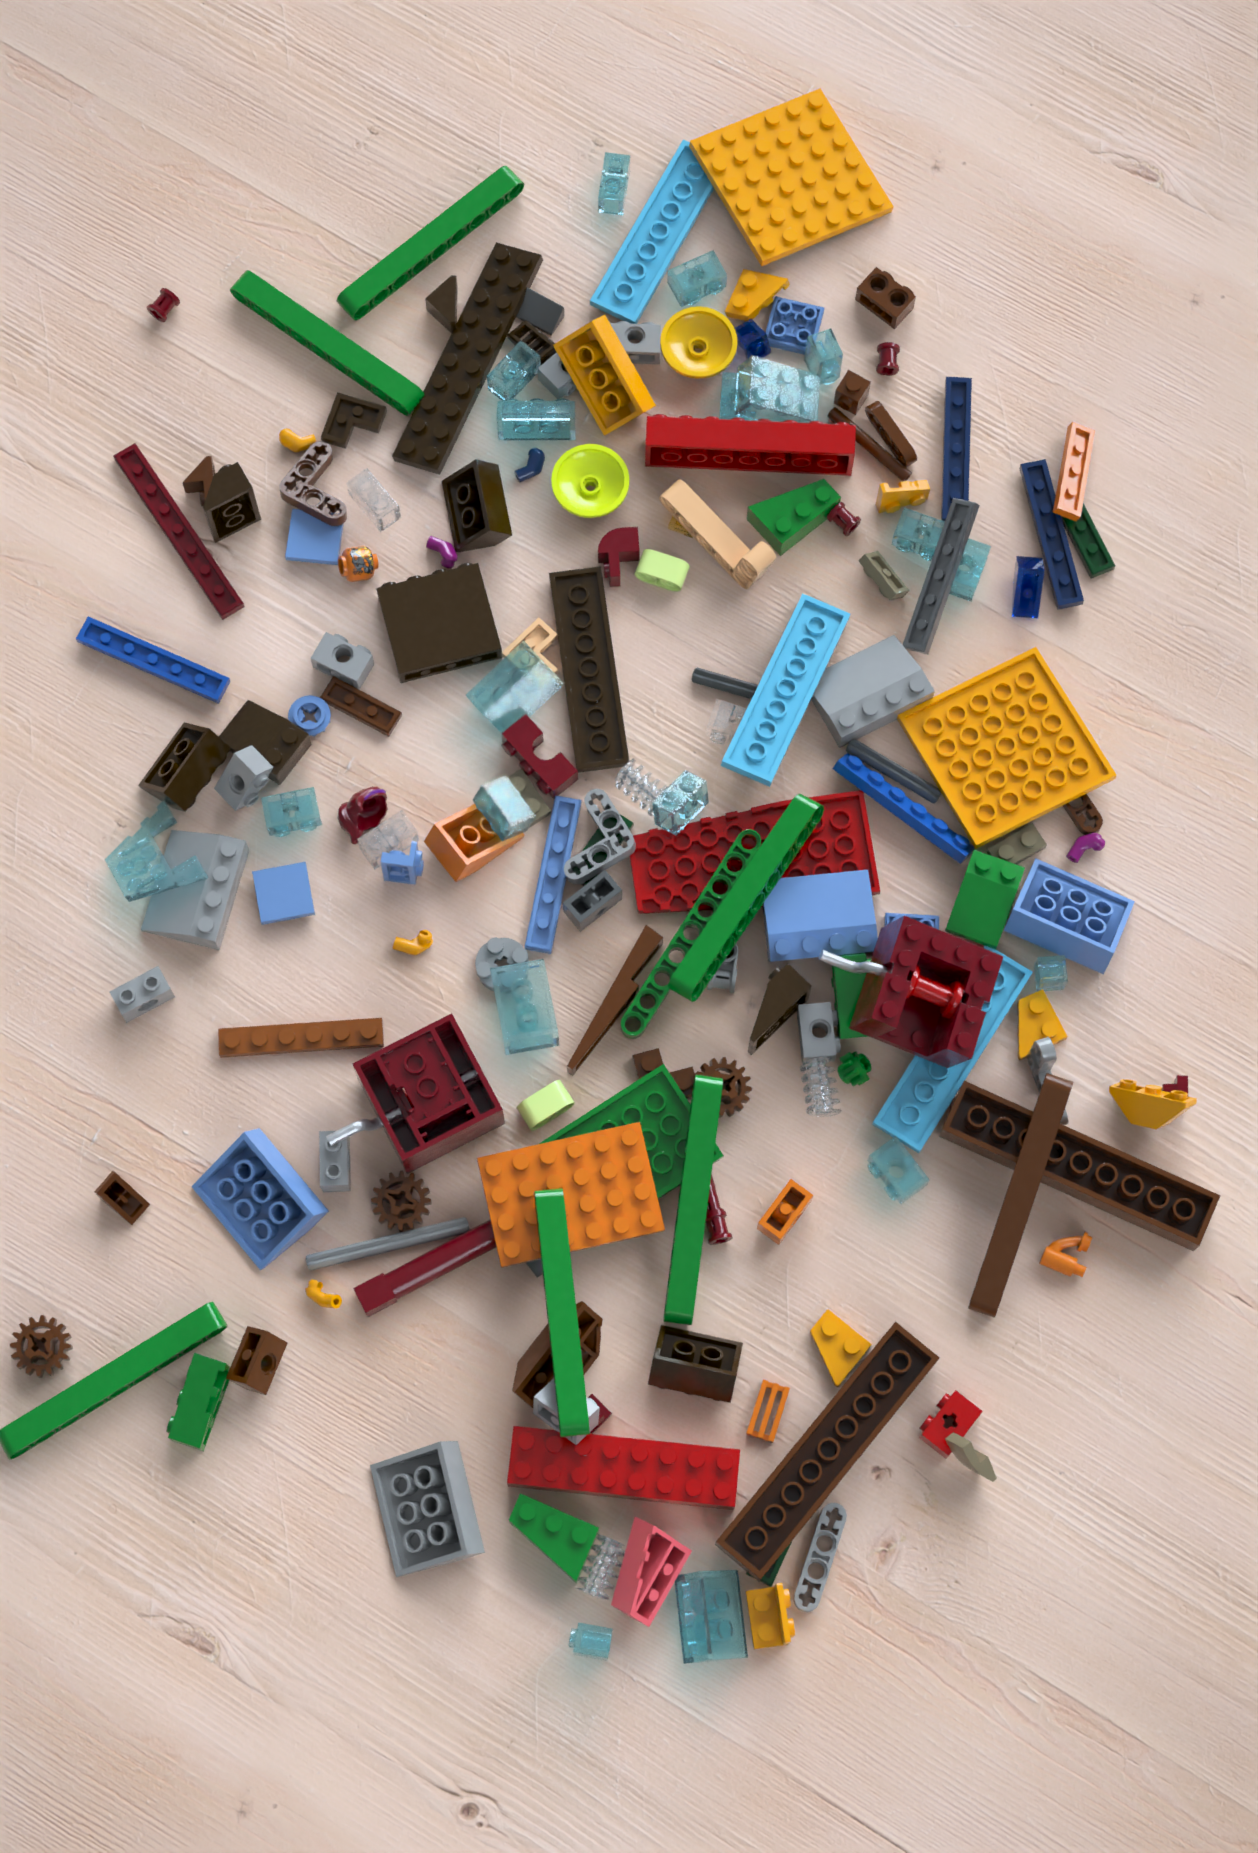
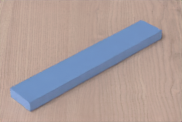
(552, 876)

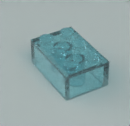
(776, 392)

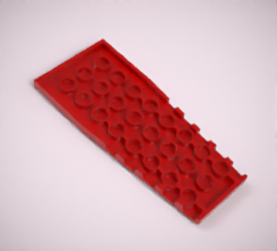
(675, 869)

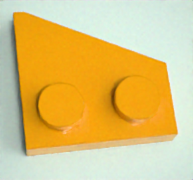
(753, 293)
(908, 493)
(1037, 1022)
(838, 1345)

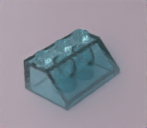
(536, 419)
(515, 687)
(710, 1616)

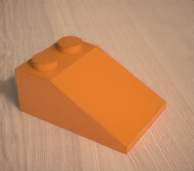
(466, 842)

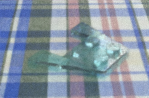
(142, 867)

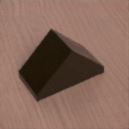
(443, 303)

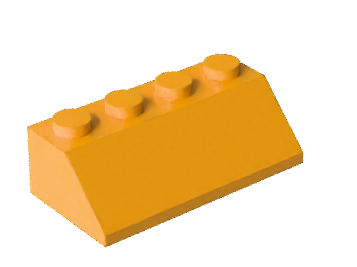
(604, 375)

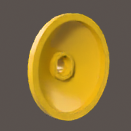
(699, 329)

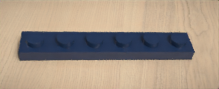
(956, 441)
(1051, 534)

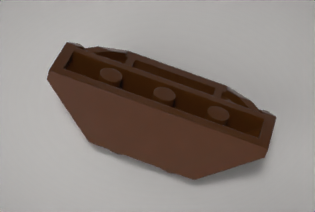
(536, 1367)

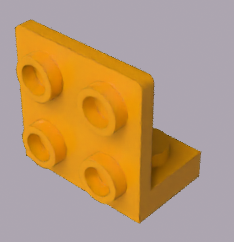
(769, 1616)

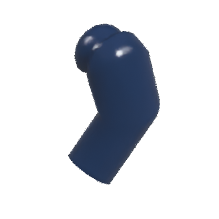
(534, 465)

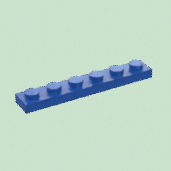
(153, 660)
(904, 808)

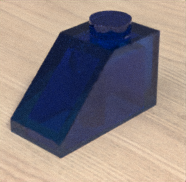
(1027, 586)

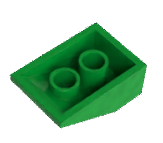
(984, 899)

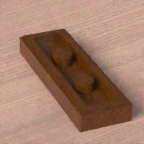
(361, 706)

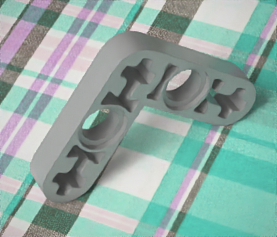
(609, 845)
(1041, 1060)

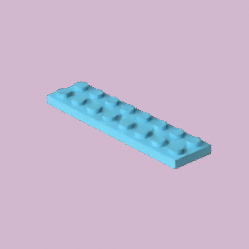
(654, 238)
(785, 690)
(929, 1088)

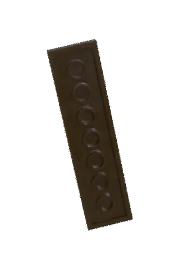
(589, 669)

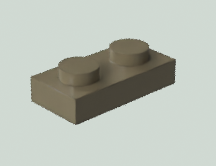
(883, 575)
(530, 795)
(1018, 845)

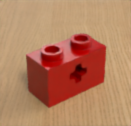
(953, 1406)

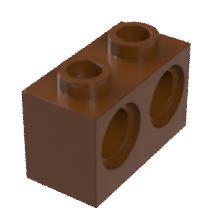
(881, 301)

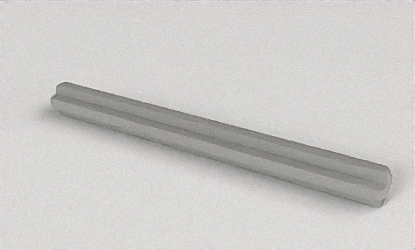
(387, 1243)

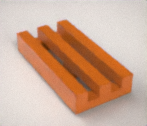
(775, 1387)

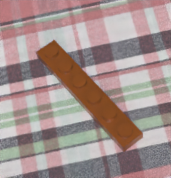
(301, 1037)

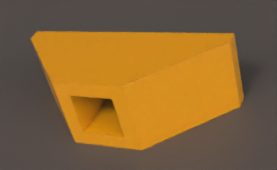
(1149, 1104)

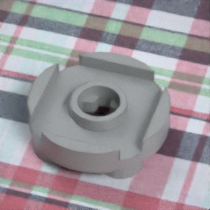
(494, 951)

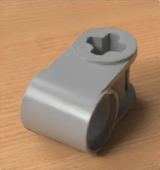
(726, 975)

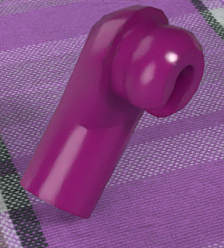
(445, 549)
(1083, 843)

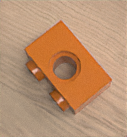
(784, 1211)

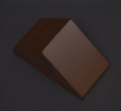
(121, 1198)

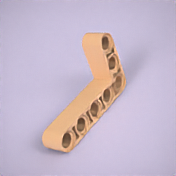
(716, 537)

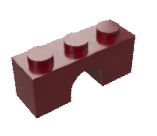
(552, 775)

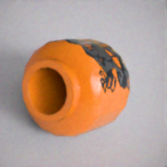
(357, 564)

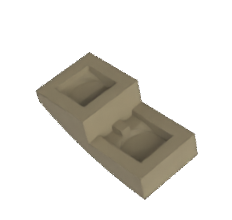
(970, 1457)

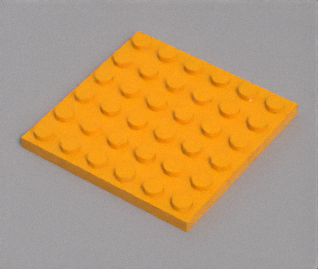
(790, 177)
(1006, 747)

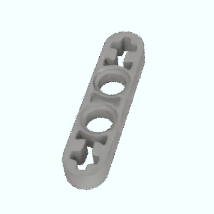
(817, 1556)

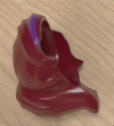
(362, 812)

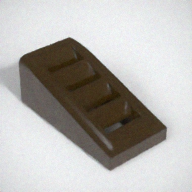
(545, 352)

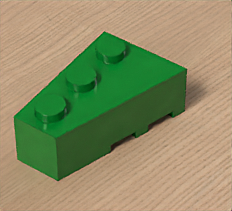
(793, 515)
(846, 993)
(199, 1402)
(555, 1533)

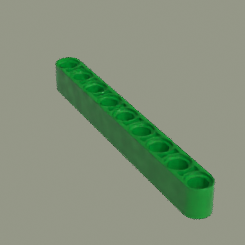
(430, 243)
(327, 342)
(746, 897)
(693, 920)
(693, 1200)
(561, 1313)
(111, 1380)

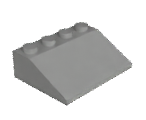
(870, 690)
(200, 909)
(427, 1508)

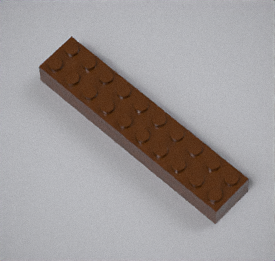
(1085, 1168)
(826, 1451)

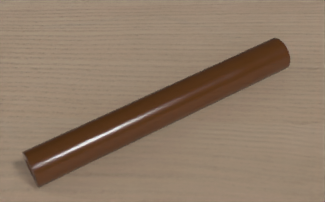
(873, 447)

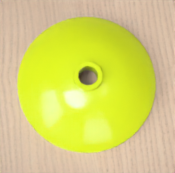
(586, 467)

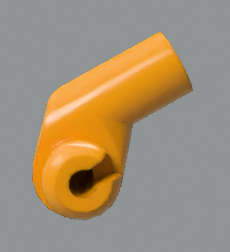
(294, 442)
(416, 945)
(322, 1299)

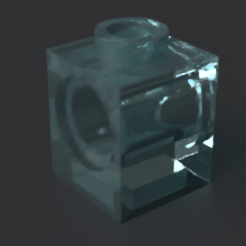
(1050, 973)

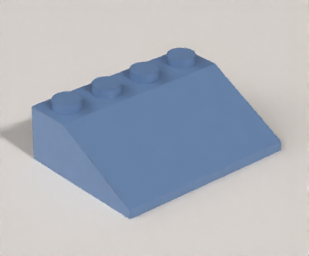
(820, 914)
(1069, 916)
(259, 1198)

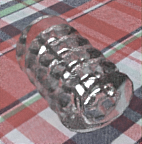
(638, 785)
(819, 1087)
(602, 1567)

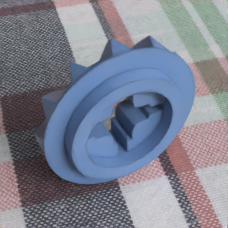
(310, 704)

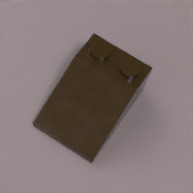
(270, 735)
(780, 1002)

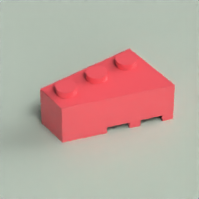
(647, 1571)

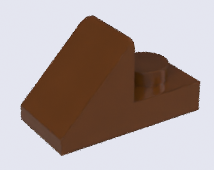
(200, 479)

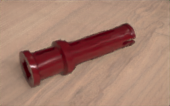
(716, 1219)

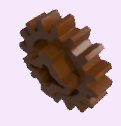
(729, 1094)
(390, 1197)
(33, 1354)

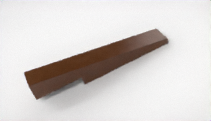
(618, 997)

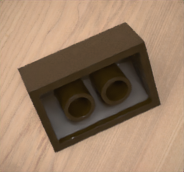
(230, 502)
(476, 506)
(185, 766)
(695, 1363)

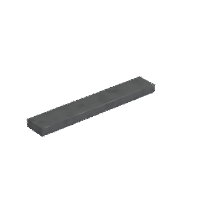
(940, 575)

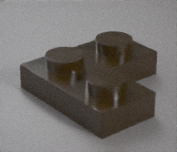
(351, 412)

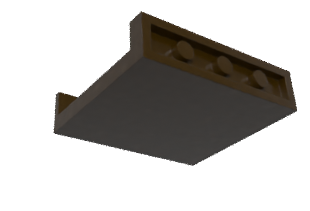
(439, 622)

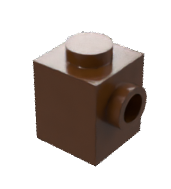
(852, 392)

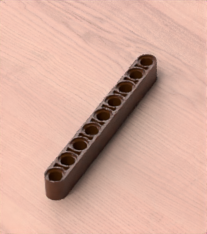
(1020, 1195)

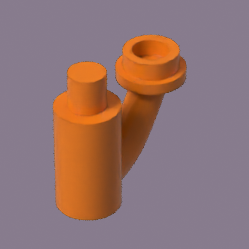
(1061, 1262)

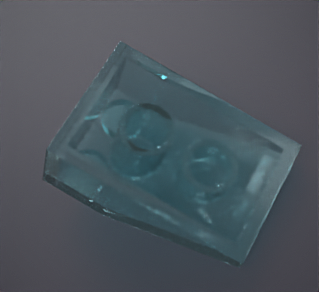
(524, 1006)

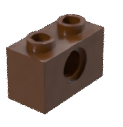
(256, 1360)

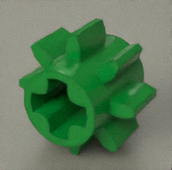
(854, 1068)

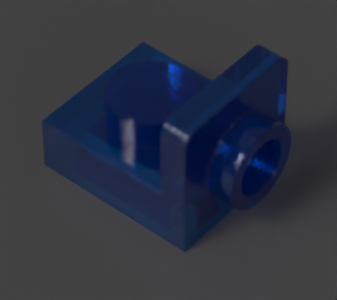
(752, 339)

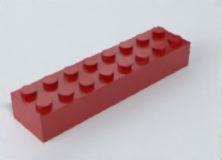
(750, 445)
(624, 1468)

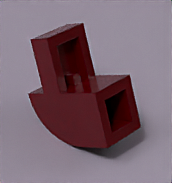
(617, 547)

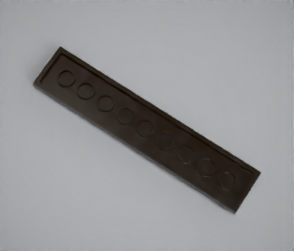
(467, 358)

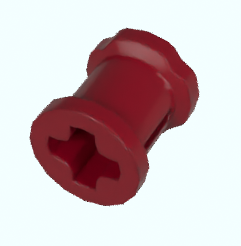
(163, 304)
(888, 358)
(843, 519)

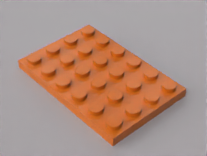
(603, 1184)

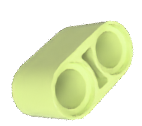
(662, 570)
(545, 1105)

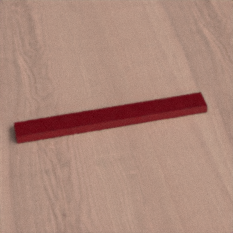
(179, 531)

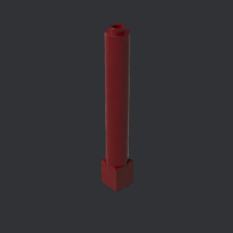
(386, 1289)

